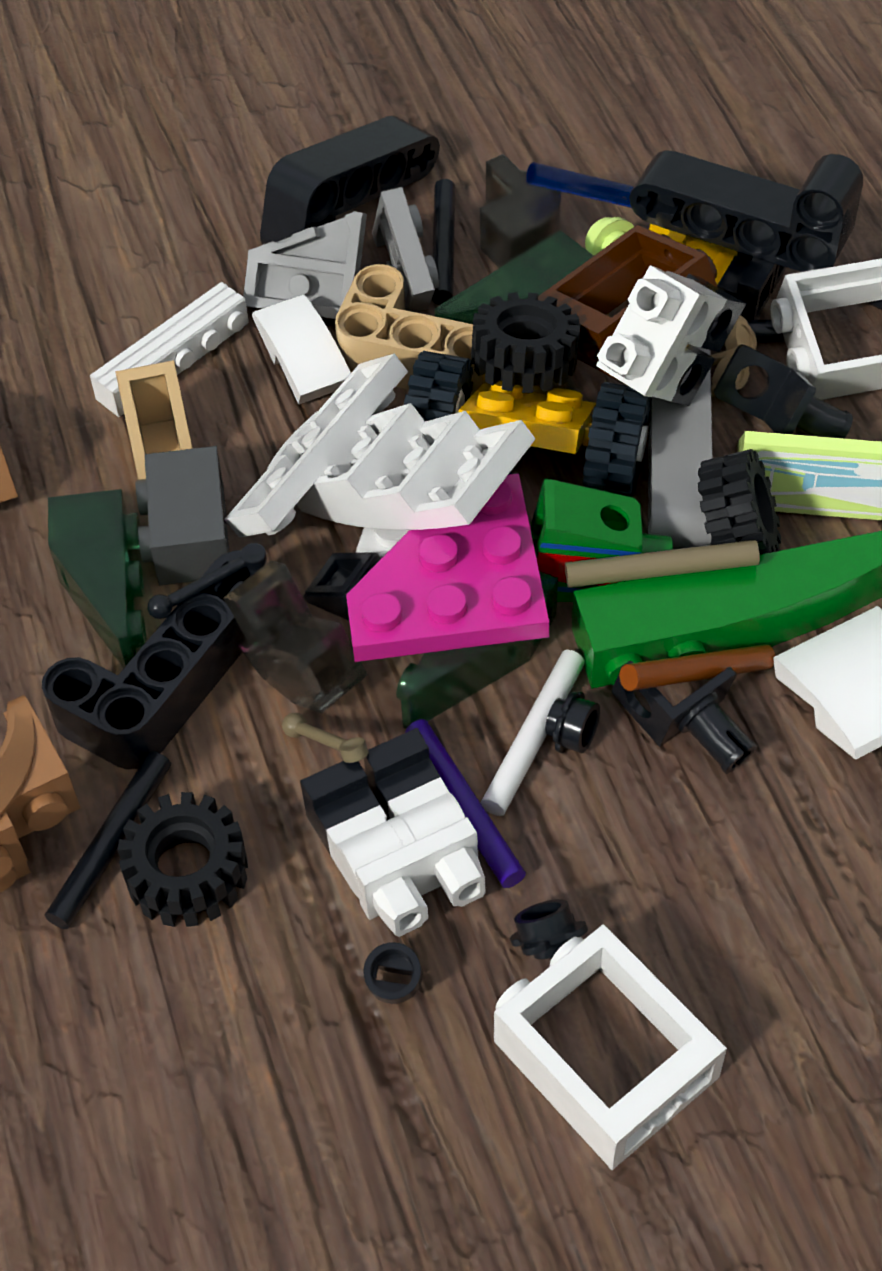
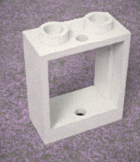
(820, 291)
(657, 1098)

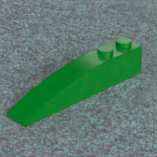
(725, 608)

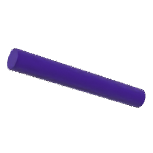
(490, 841)

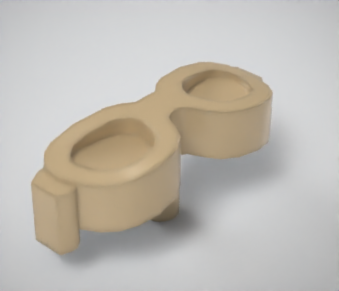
(740, 334)

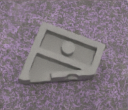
(399, 229)
(310, 263)

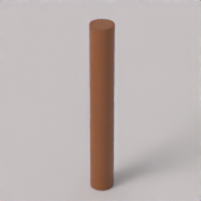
(695, 667)

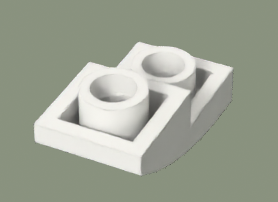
(302, 347)

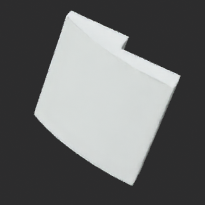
(841, 680)

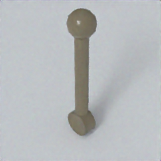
(351, 750)

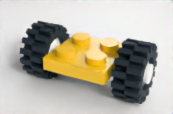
(560, 421)

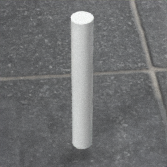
(531, 734)

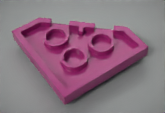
(453, 586)

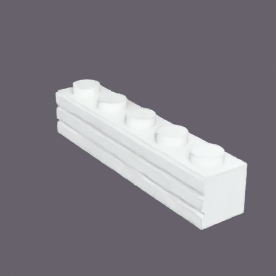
(181, 338)

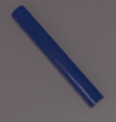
(578, 184)

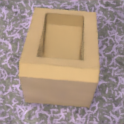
(153, 411)

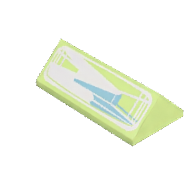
(820, 473)

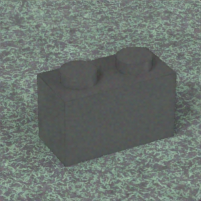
(184, 513)

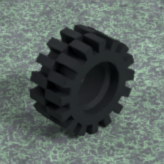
(525, 342)
(739, 501)
(176, 826)

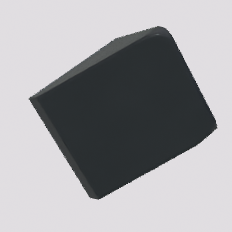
(337, 579)

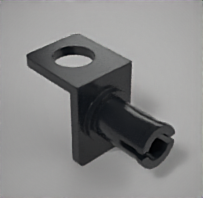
(786, 400)
(697, 714)

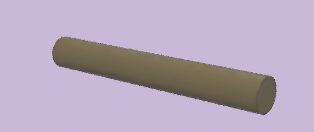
(662, 563)

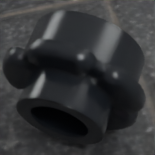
(573, 722)

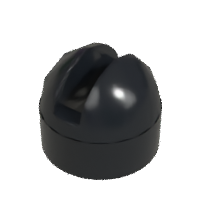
(395, 959)

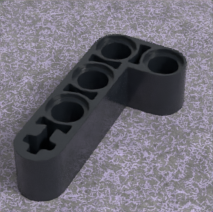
(343, 174)
(752, 214)
(138, 693)

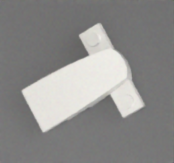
(383, 465)

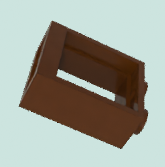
(610, 277)

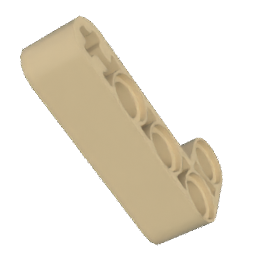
(377, 325)

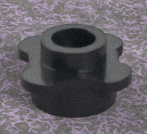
(546, 928)

